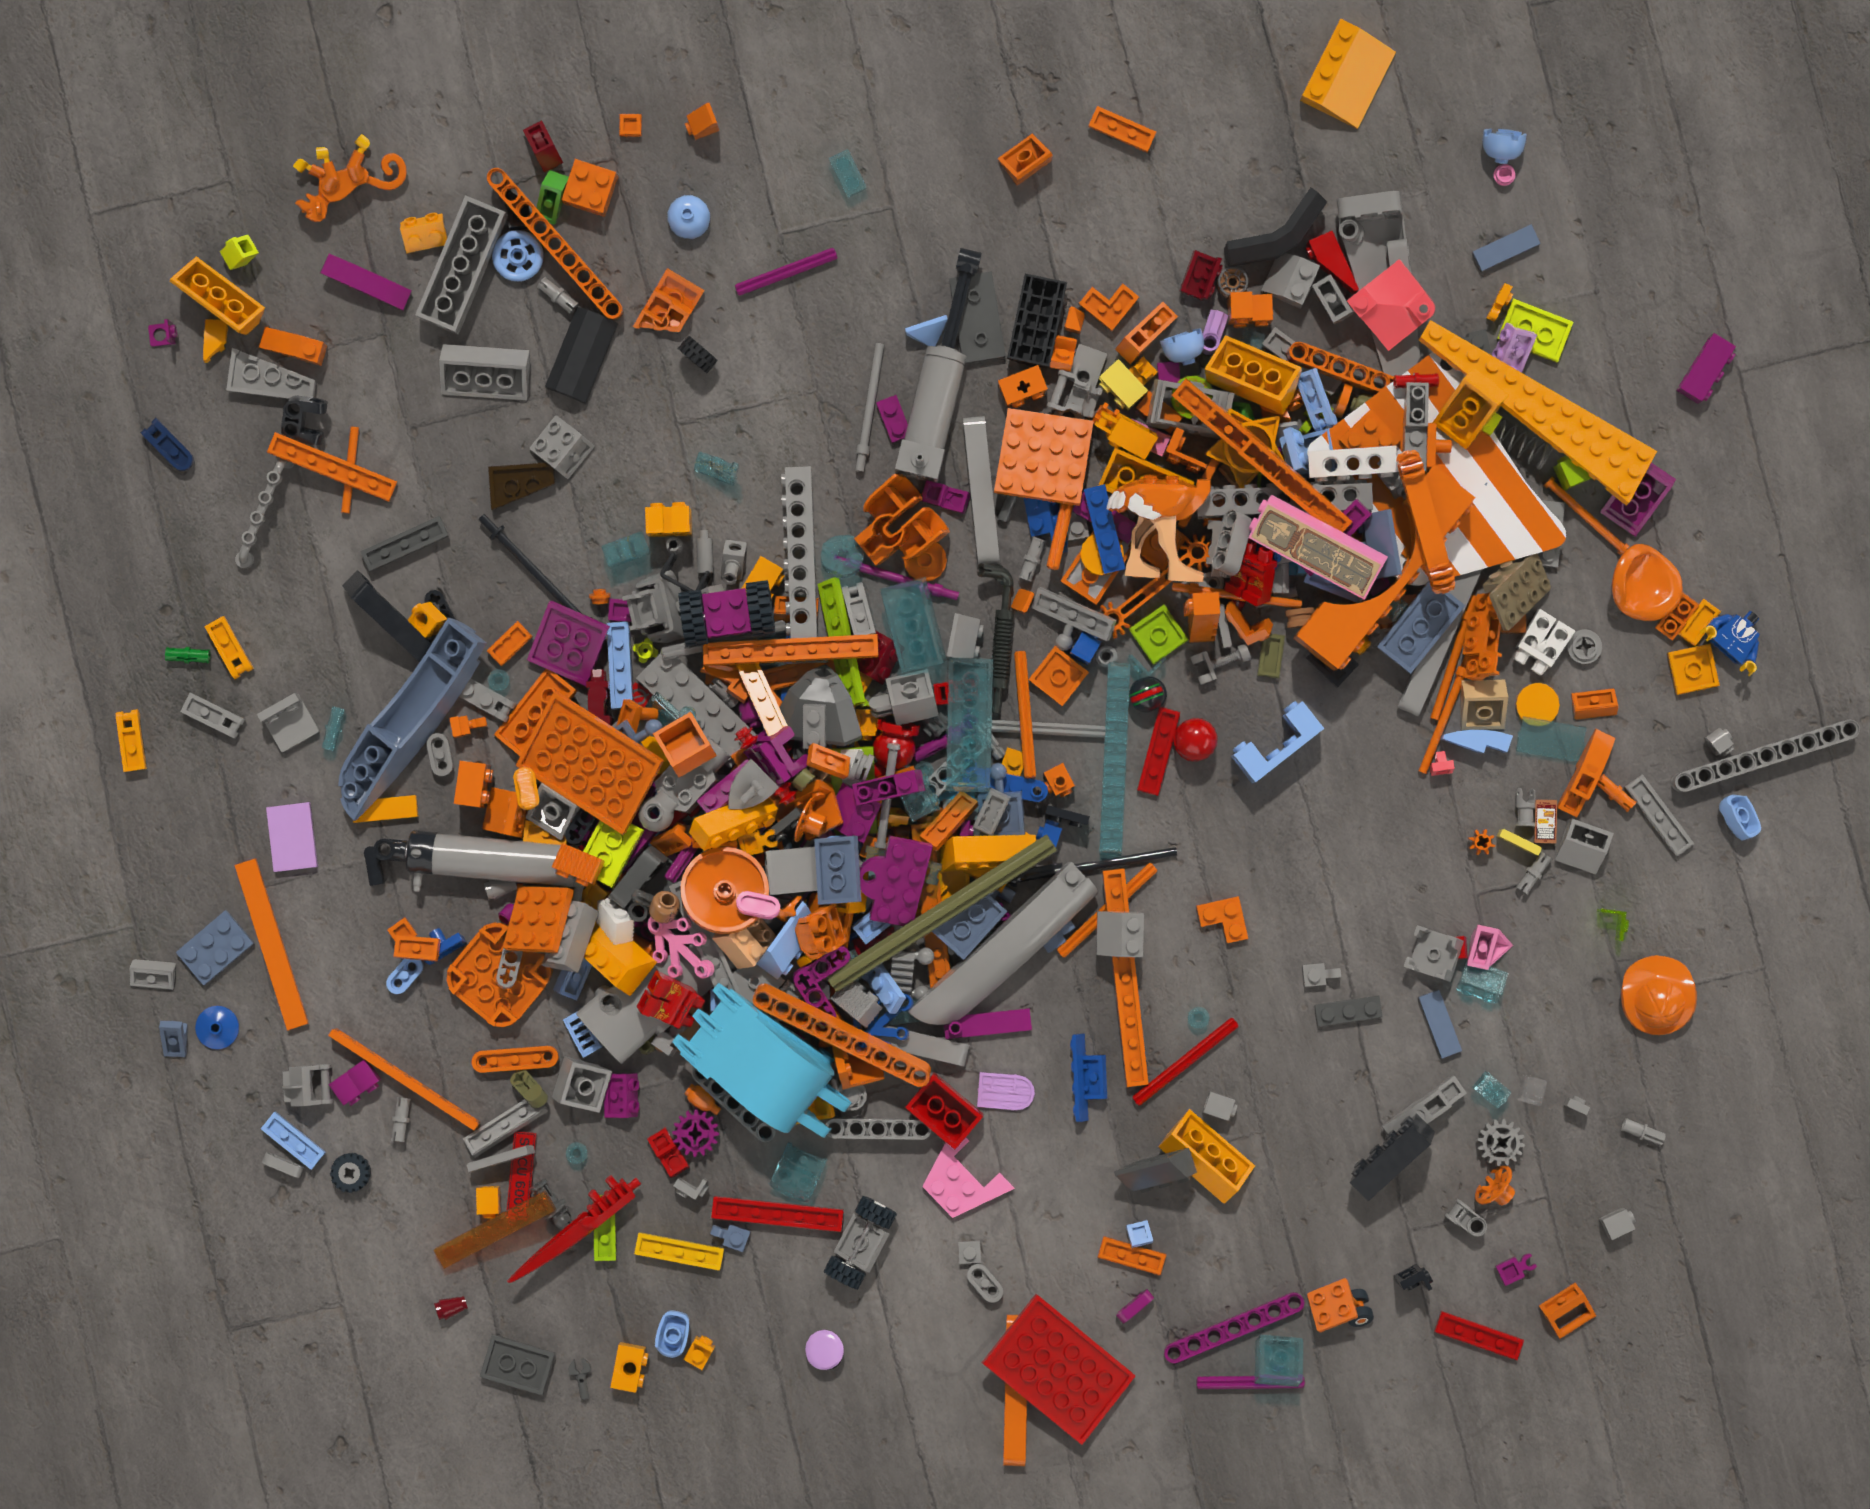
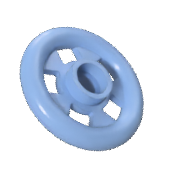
(526, 239)

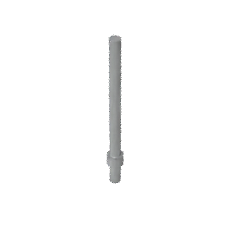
(863, 448)

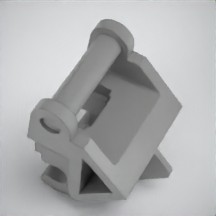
(299, 1088)

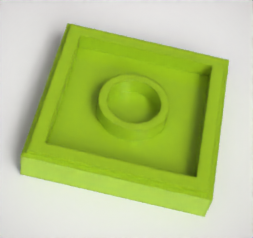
(1158, 634)

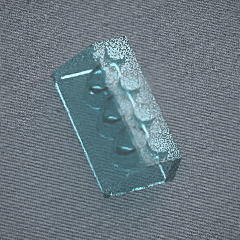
(913, 625)

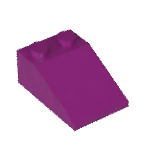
(1644, 502)

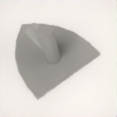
(750, 787)

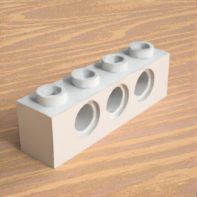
(1318, 461)

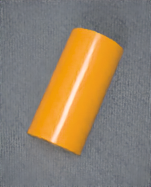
(1127, 468)

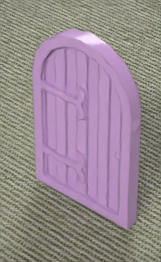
(1004, 1091)

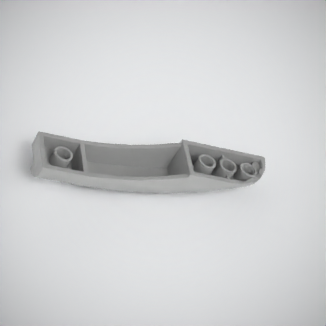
(1006, 948)

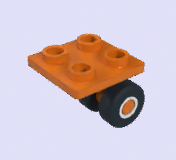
(1339, 1304)

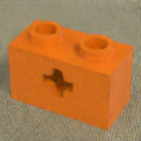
(1010, 385)

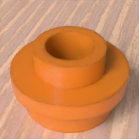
(599, 596)

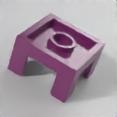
(777, 742)

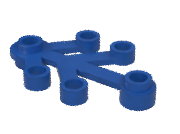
(877, 1028)

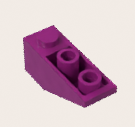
(888, 787)

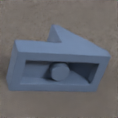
(173, 1038)

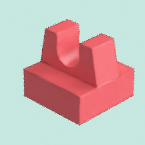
(1441, 765)

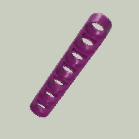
(1245, 1327)

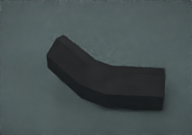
(1282, 240)

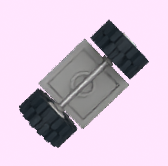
(860, 1242)

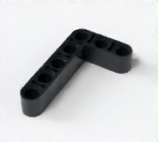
(386, 615)

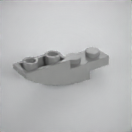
(1416, 419)
(1430, 1105)

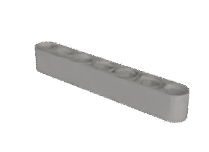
(981, 490)

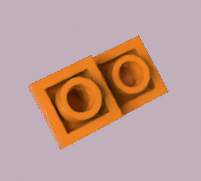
(1676, 620)

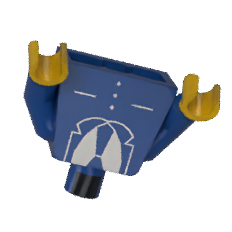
(1735, 638)

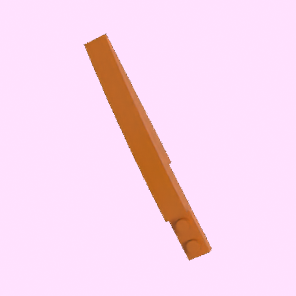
(1260, 456)

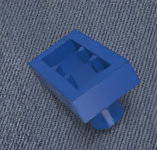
(448, 945)

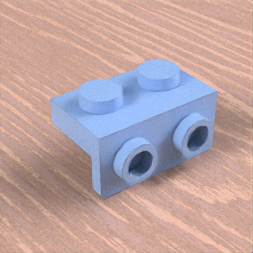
(1294, 451)

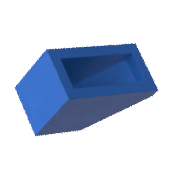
(1085, 647)

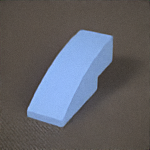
(1479, 739)

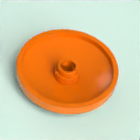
(713, 885)

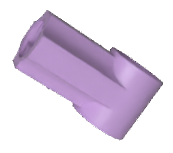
(1214, 329)

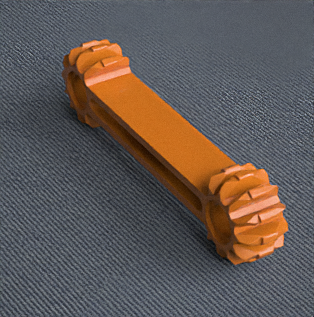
(1425, 522)
(1158, 584)

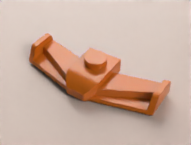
(731, 675)

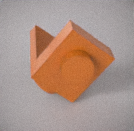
(1250, 634)

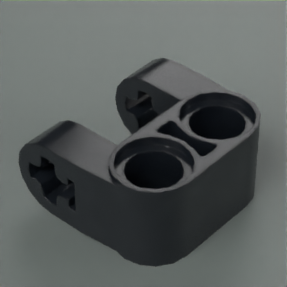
(306, 404)

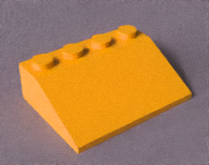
(1348, 74)

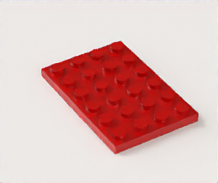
(1058, 1369)

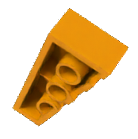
(981, 851)

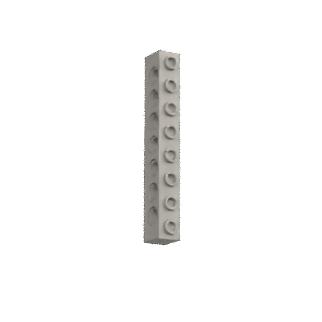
(799, 477)
(1208, 510)

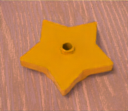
(1264, 429)

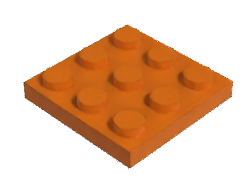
(538, 919)

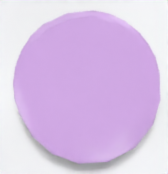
(824, 1350)

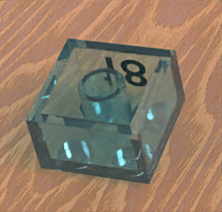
(1279, 1360)

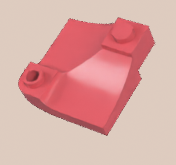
(1392, 305)

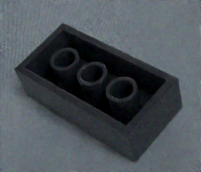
(1392, 1156)

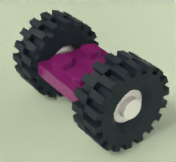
(726, 613)

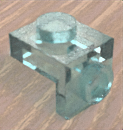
(1491, 1090)

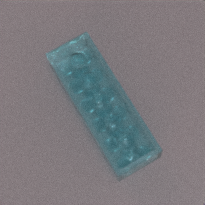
(969, 725)

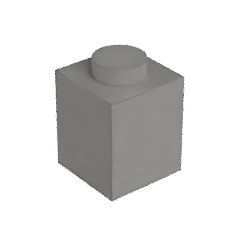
(1219, 1106)
(1618, 1223)

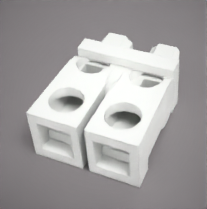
(1540, 648)

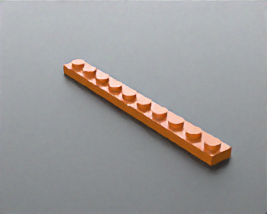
(1126, 989)

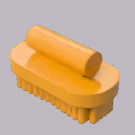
(526, 788)

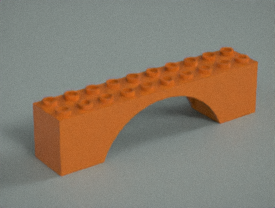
(1339, 629)

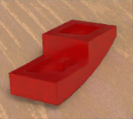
(668, 1152)

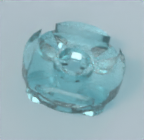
(845, 545)

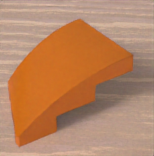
(669, 304)

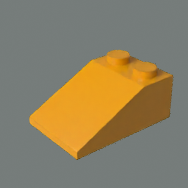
(1470, 408)

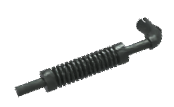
(1003, 631)

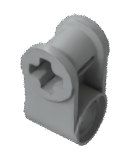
(1465, 1218)

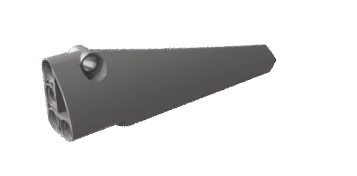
(1371, 250)
(619, 1022)

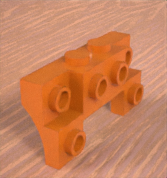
(1482, 640)

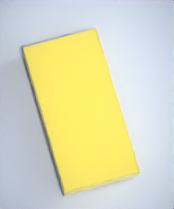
(1519, 842)

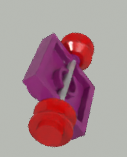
(764, 756)

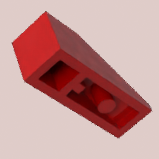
(1328, 254)

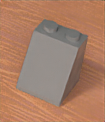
(791, 870)

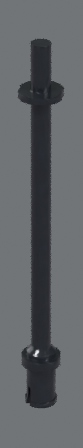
(507, 543)

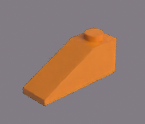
(1146, 332)
(293, 346)

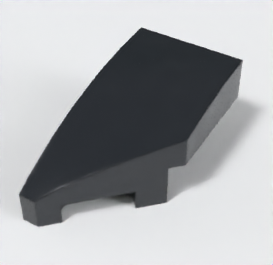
(514, 221)

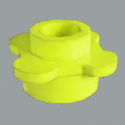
(639, 648)

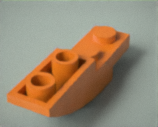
(1587, 773)

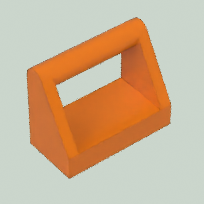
(1563, 1303)

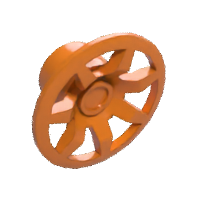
(813, 822)
(1498, 1188)

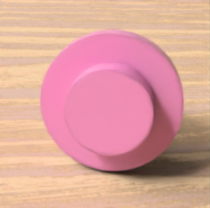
(1504, 175)

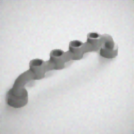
(244, 558)

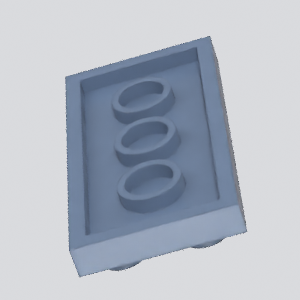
(1420, 627)

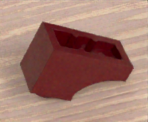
(542, 146)

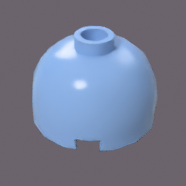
(1503, 144)
(688, 217)
(1183, 346)

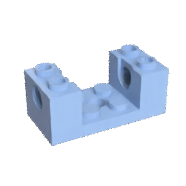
(1304, 726)

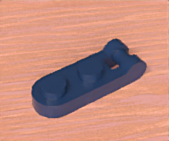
(169, 446)

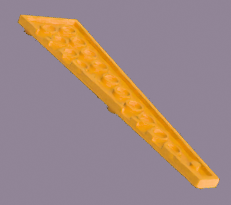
(1586, 439)

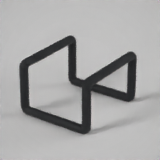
(668, 566)

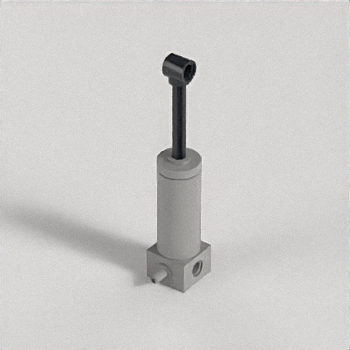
(937, 388)

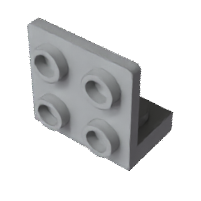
(562, 447)
(289, 722)

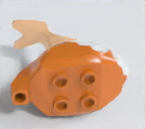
(1159, 506)

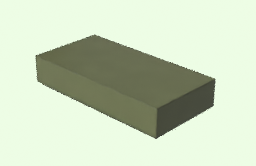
(1271, 656)

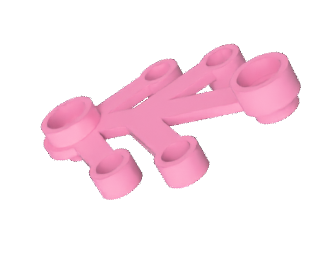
(677, 946)

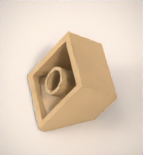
(1483, 704)

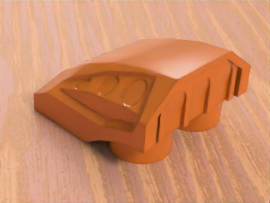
(820, 932)

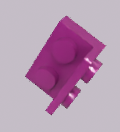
(622, 1096)

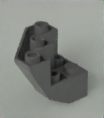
(826, 688)

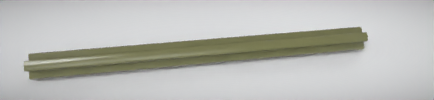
(942, 913)

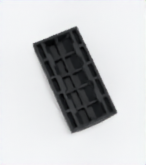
(1037, 321)
(581, 354)

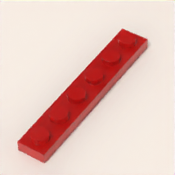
(777, 1213)

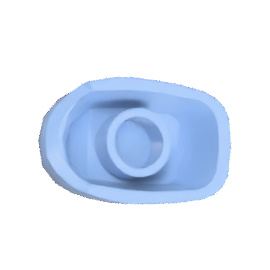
(1740, 816)
(672, 1333)

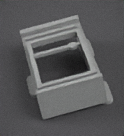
(1221, 398)

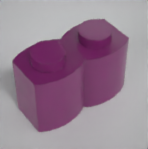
(354, 1082)

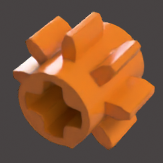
(1475, 839)

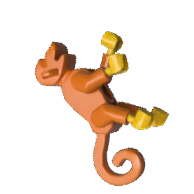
(338, 184)

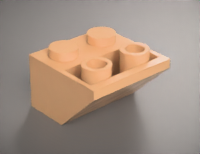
(746, 946)

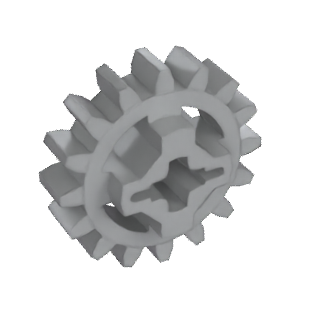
(1509, 1135)

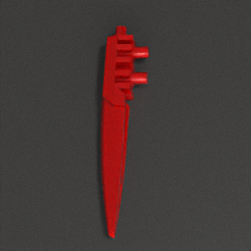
(584, 1224)

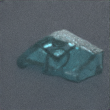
(716, 468)

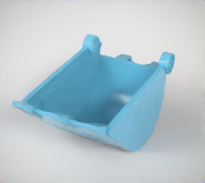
(761, 1063)

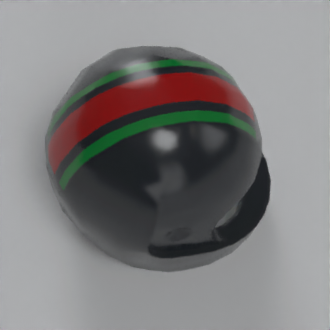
(1147, 694)

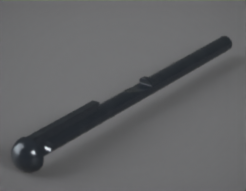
(1050, 870)

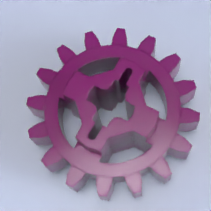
(706, 1133)

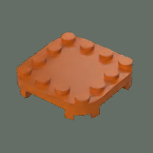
(475, 971)

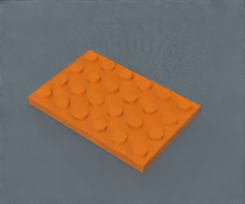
(590, 762)

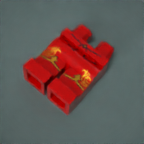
(1255, 575)
(669, 1001)

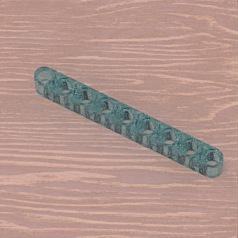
(1114, 758)

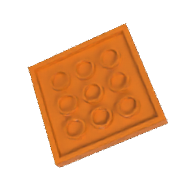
(1043, 457)

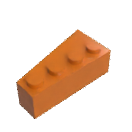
(1203, 616)

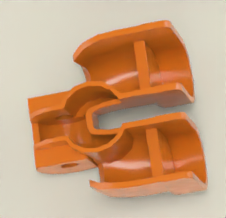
(886, 506)

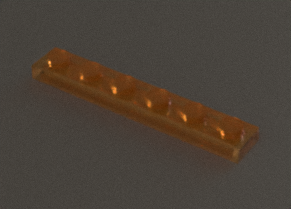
(494, 1229)

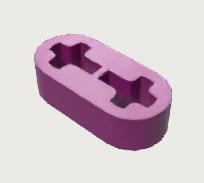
(1134, 1306)

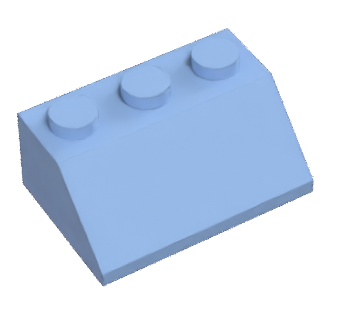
(784, 947)

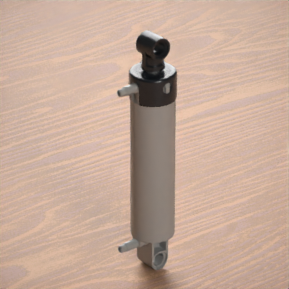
(477, 858)

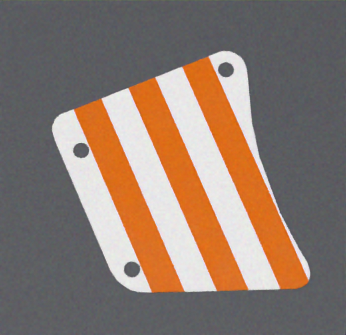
(1507, 513)

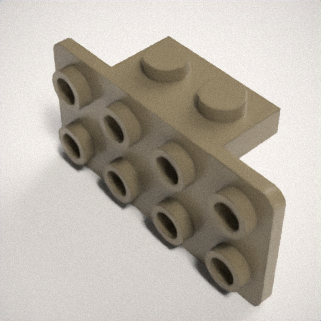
(1516, 589)

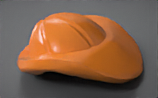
(1646, 584)
(1658, 995)

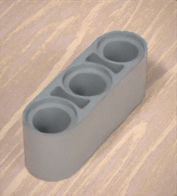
(1231, 542)

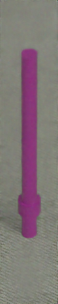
(936, 589)

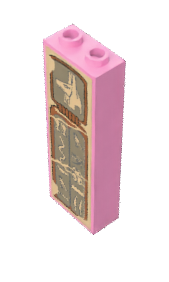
(1317, 546)

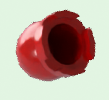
(895, 734)
(1195, 739)

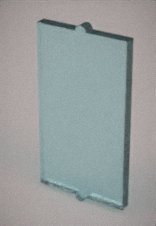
(1551, 739)

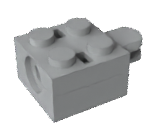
(908, 698)

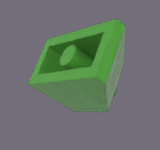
(551, 194)

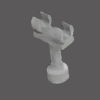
(1241, 654)

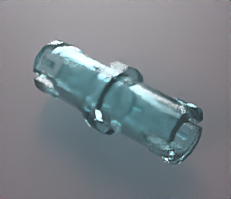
(333, 728)

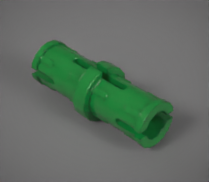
(187, 655)

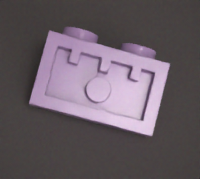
(1514, 346)

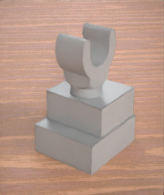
(664, 1040)

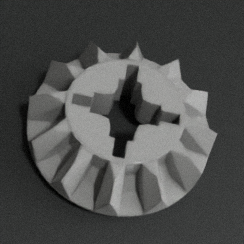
(1590, 638)

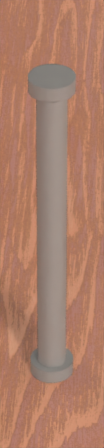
(885, 808)

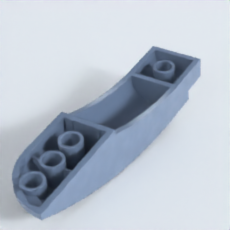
(409, 717)

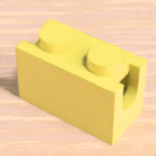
(1122, 385)

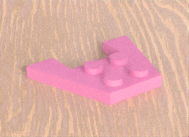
(956, 1187)

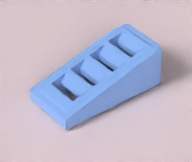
(584, 1052)

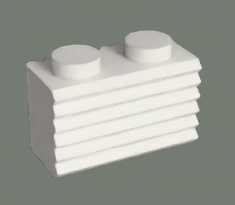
(615, 921)

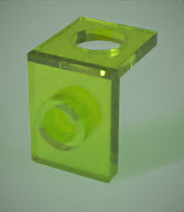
(1622, 923)

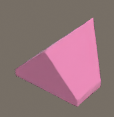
(1486, 947)

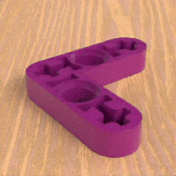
(815, 977)

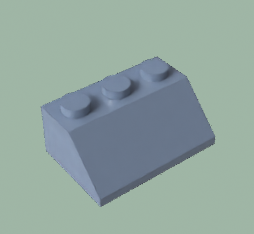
(1380, 535)

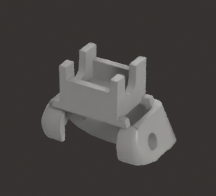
(656, 607)

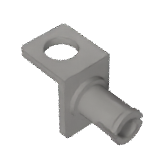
(733, 562)

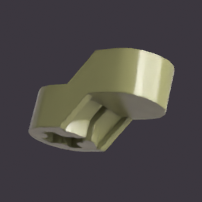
(801, 779)
(522, 1082)

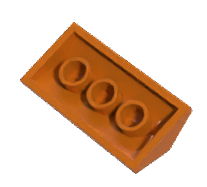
(528, 711)

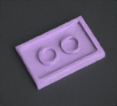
(292, 837)

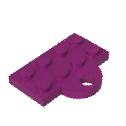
(896, 880)

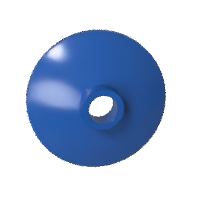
(227, 1024)

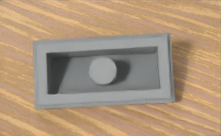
(152, 974)

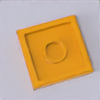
(1693, 669)

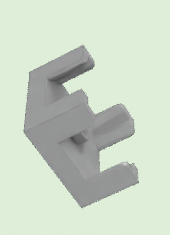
(1434, 954)

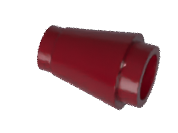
(449, 1307)

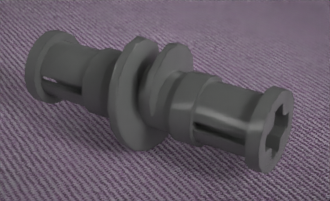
(559, 1216)

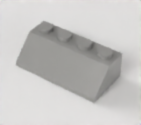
(484, 372)

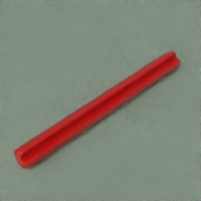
(1185, 1061)

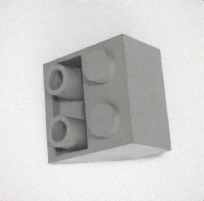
(1583, 846)

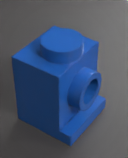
(1051, 829)

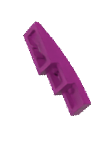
(365, 281)

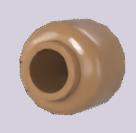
(664, 907)

